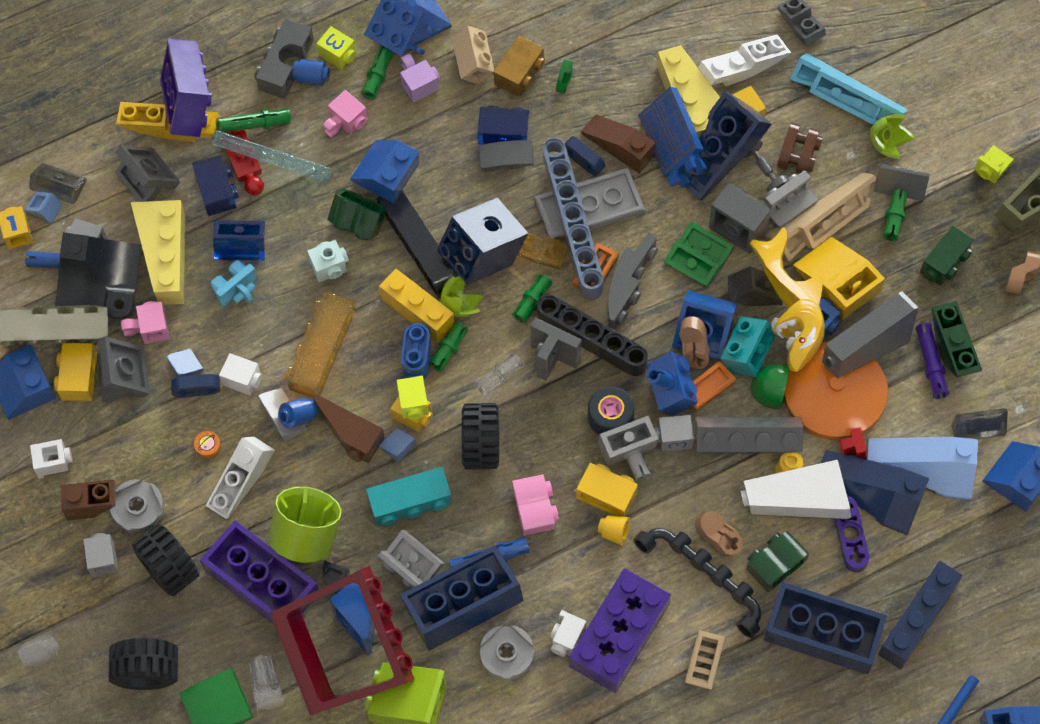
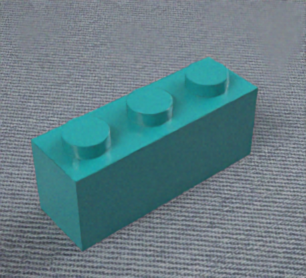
(409, 497)

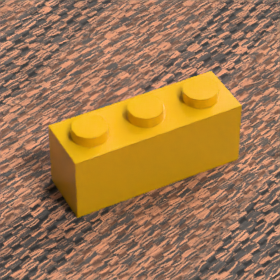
(416, 305)

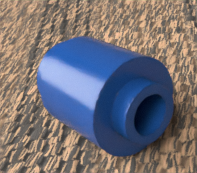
(310, 72)
(297, 412)

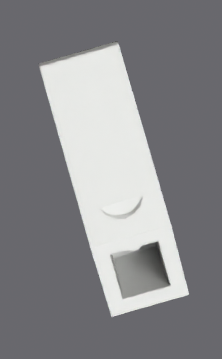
(239, 475)

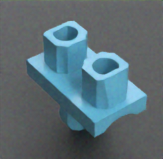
(238, 287)

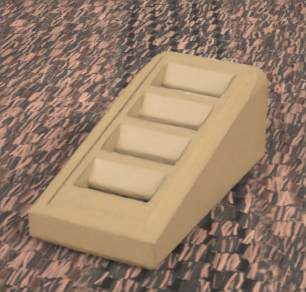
(709, 637)

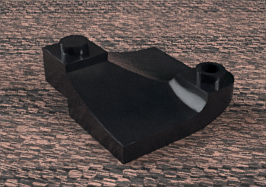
(97, 273)

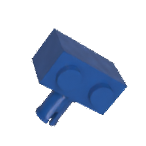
(672, 383)

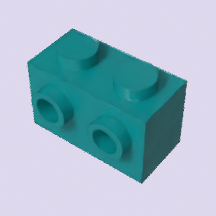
(748, 346)

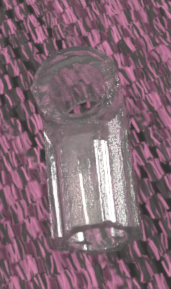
(266, 690)

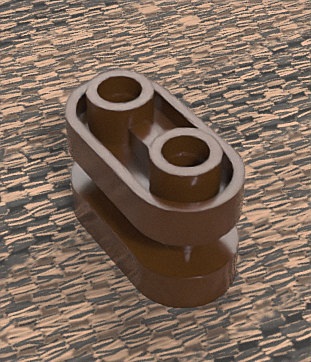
(811, 142)

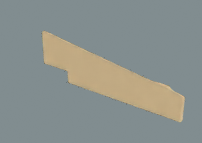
(826, 216)

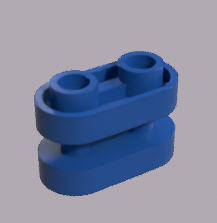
(416, 351)

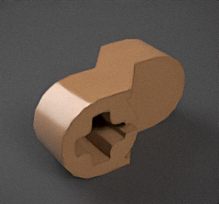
(1023, 273)
(694, 342)
(718, 533)

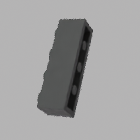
(749, 434)

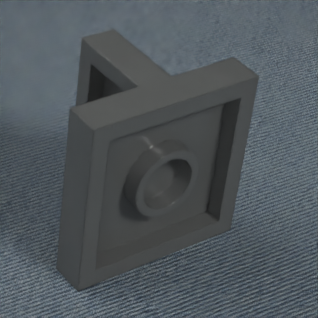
(144, 172)
(553, 345)
(121, 369)

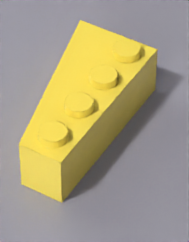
(696, 92)
(163, 243)

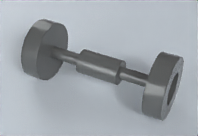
(766, 168)

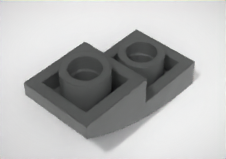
(800, 20)
(506, 154)

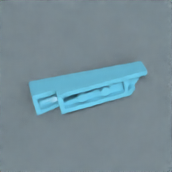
(843, 90)

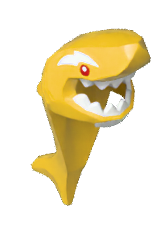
(803, 320)

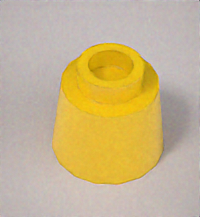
(788, 462)
(614, 528)

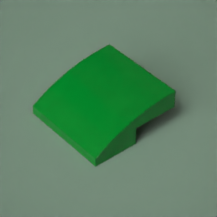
(699, 254)
(217, 700)

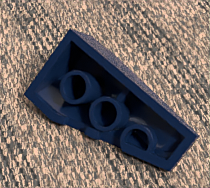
(728, 138)
(881, 489)

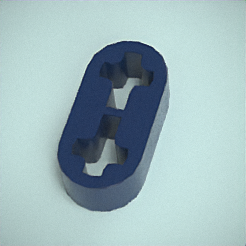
(584, 156)
(195, 385)

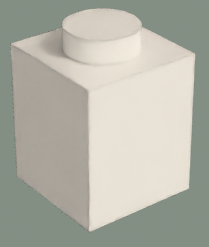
(240, 374)

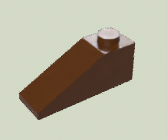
(621, 141)
(353, 432)

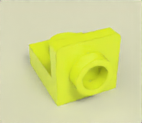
(993, 164)

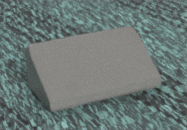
(271, 402)

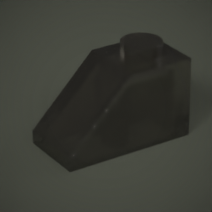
(752, 288)

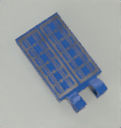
(675, 137)

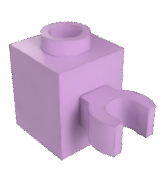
(418, 79)

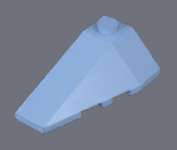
(945, 460)

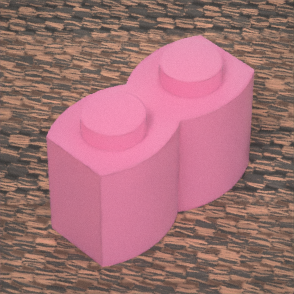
(534, 504)

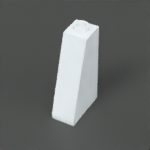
(799, 492)

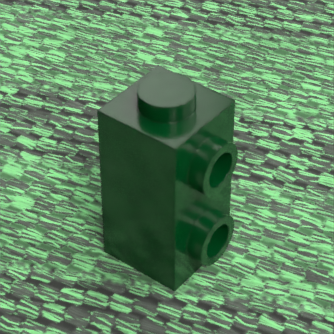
(946, 256)

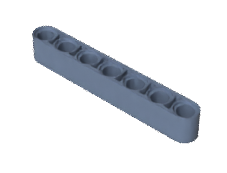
(572, 228)

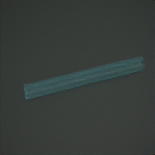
(272, 156)

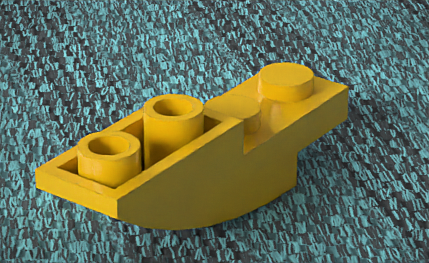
(152, 121)

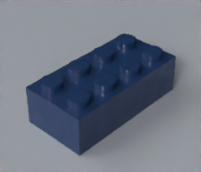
(825, 628)

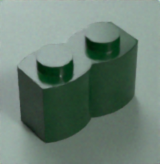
(356, 214)
(777, 560)

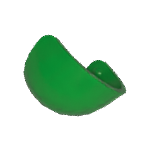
(770, 385)

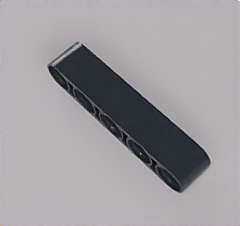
(418, 241)
(598, 345)

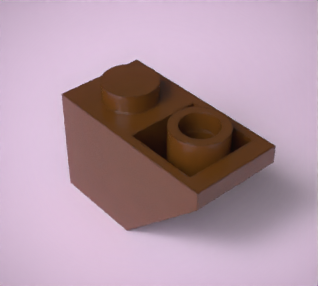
(87, 499)

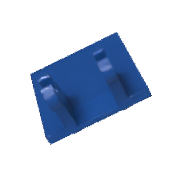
(395, 25)

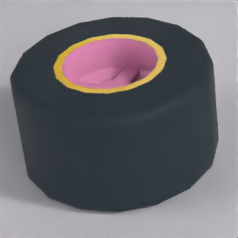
(606, 403)

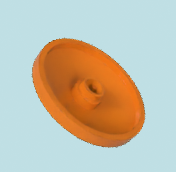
(834, 404)

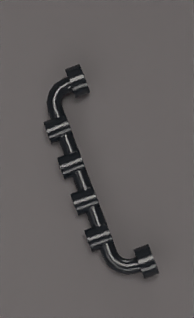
(720, 577)

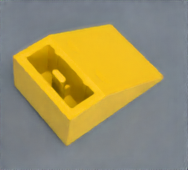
(845, 275)

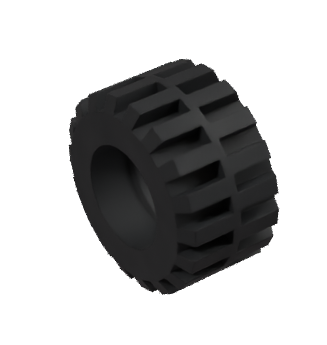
(480, 436)
(165, 559)
(143, 663)

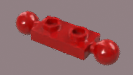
(246, 167)

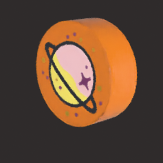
(207, 444)

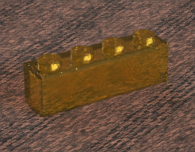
(320, 345)

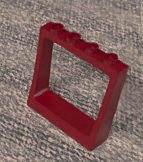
(305, 660)

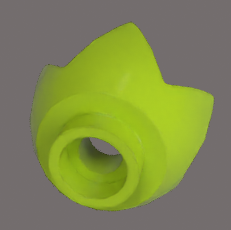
(888, 134)
(457, 301)

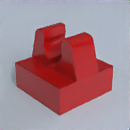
(855, 444)

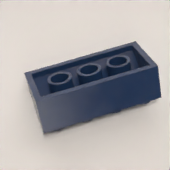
(462, 597)

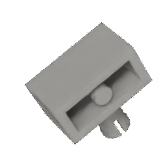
(628, 444)

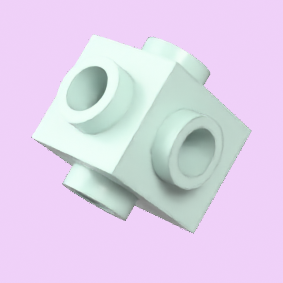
(328, 260)

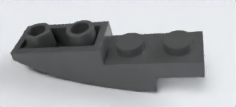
(625, 280)

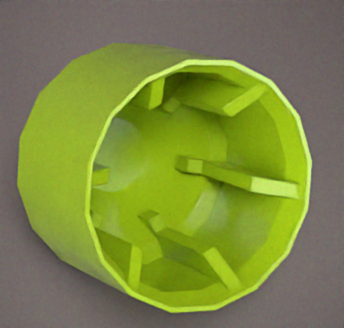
(304, 524)

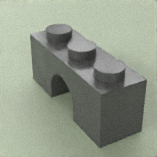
(289, 41)

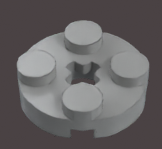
(150, 512)
(506, 637)

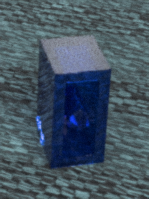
(502, 124)
(214, 185)
(239, 240)

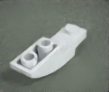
(746, 62)

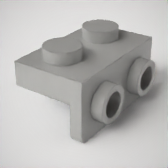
(790, 199)
(410, 560)

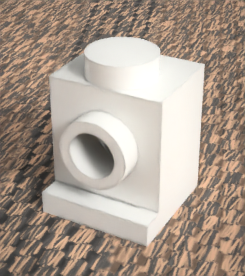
(45, 452)
(567, 634)

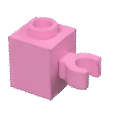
(345, 113)
(150, 323)

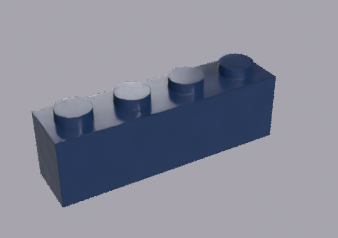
(920, 615)

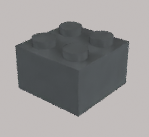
(739, 217)

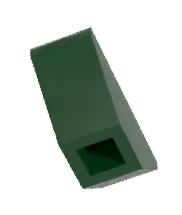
(954, 340)

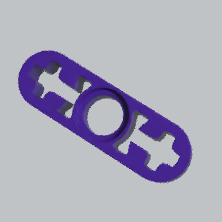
(847, 553)

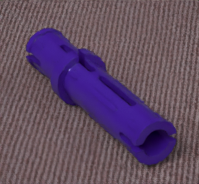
(935, 371)

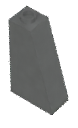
(872, 336)

